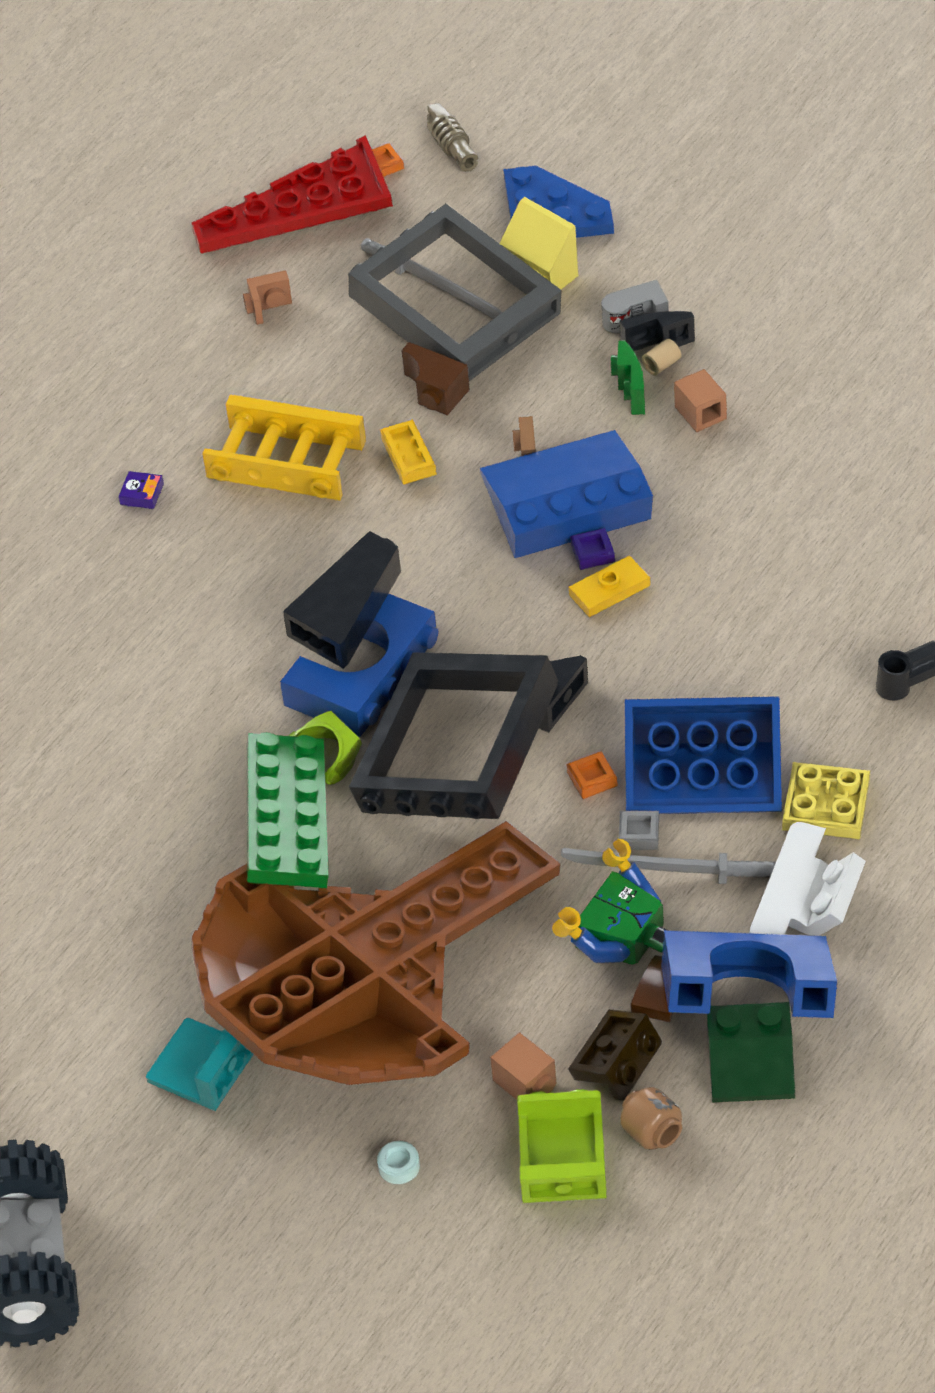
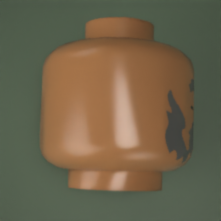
(651, 1118)

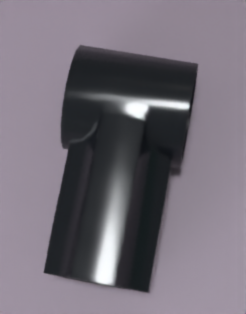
(901, 670)

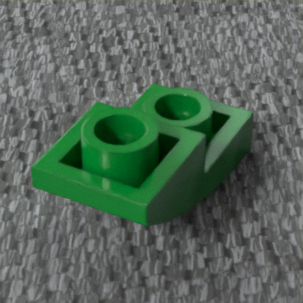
(630, 377)

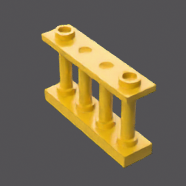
(291, 422)

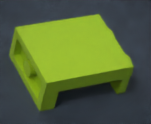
(561, 1146)

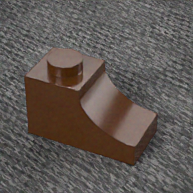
(438, 379)

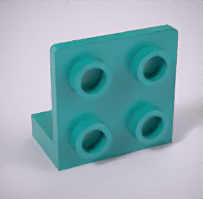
(199, 1064)

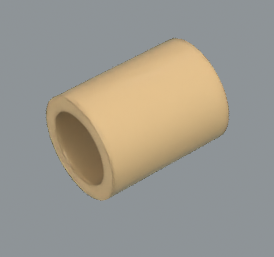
(661, 357)

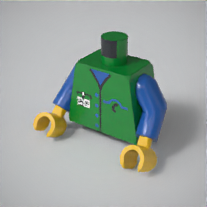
(621, 916)

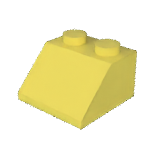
(543, 242)

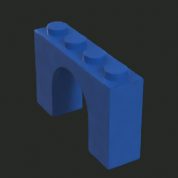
(361, 694)
(792, 962)

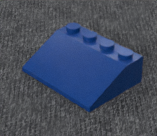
(567, 492)
(703, 755)

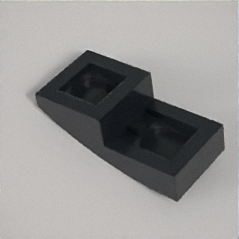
(656, 327)

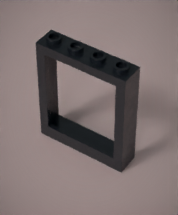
(525, 674)

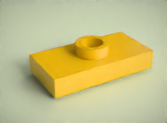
(408, 452)
(609, 586)

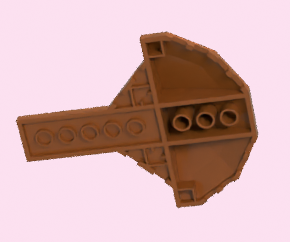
(351, 978)

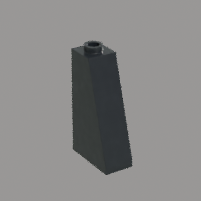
(344, 600)

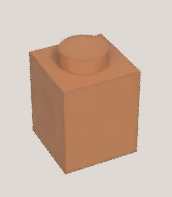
(700, 400)
(523, 1068)

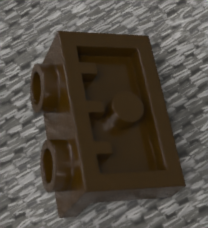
(617, 1052)

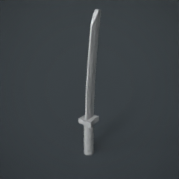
(443, 283)
(722, 867)

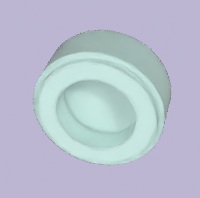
(398, 1162)

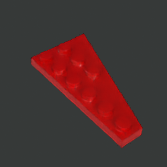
(304, 198)

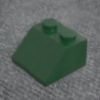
(751, 1052)

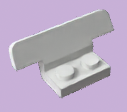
(806, 889)

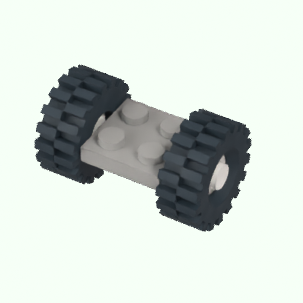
(35, 1279)

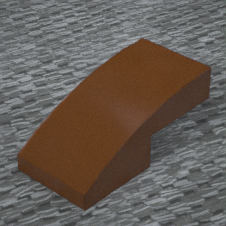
(650, 993)

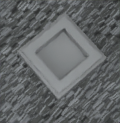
(640, 829)

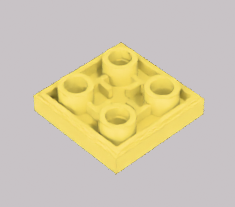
(827, 798)

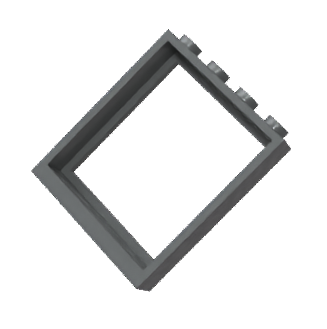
(491, 341)

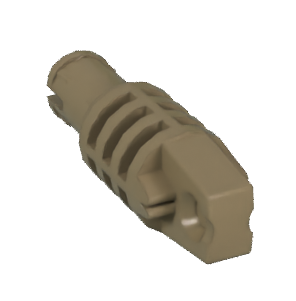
(451, 137)

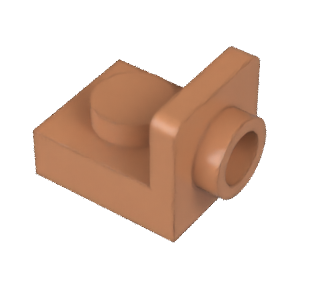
(266, 293)

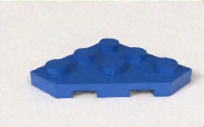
(578, 206)

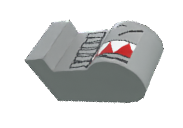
(632, 302)

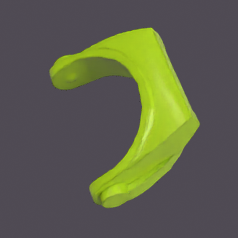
(330, 726)

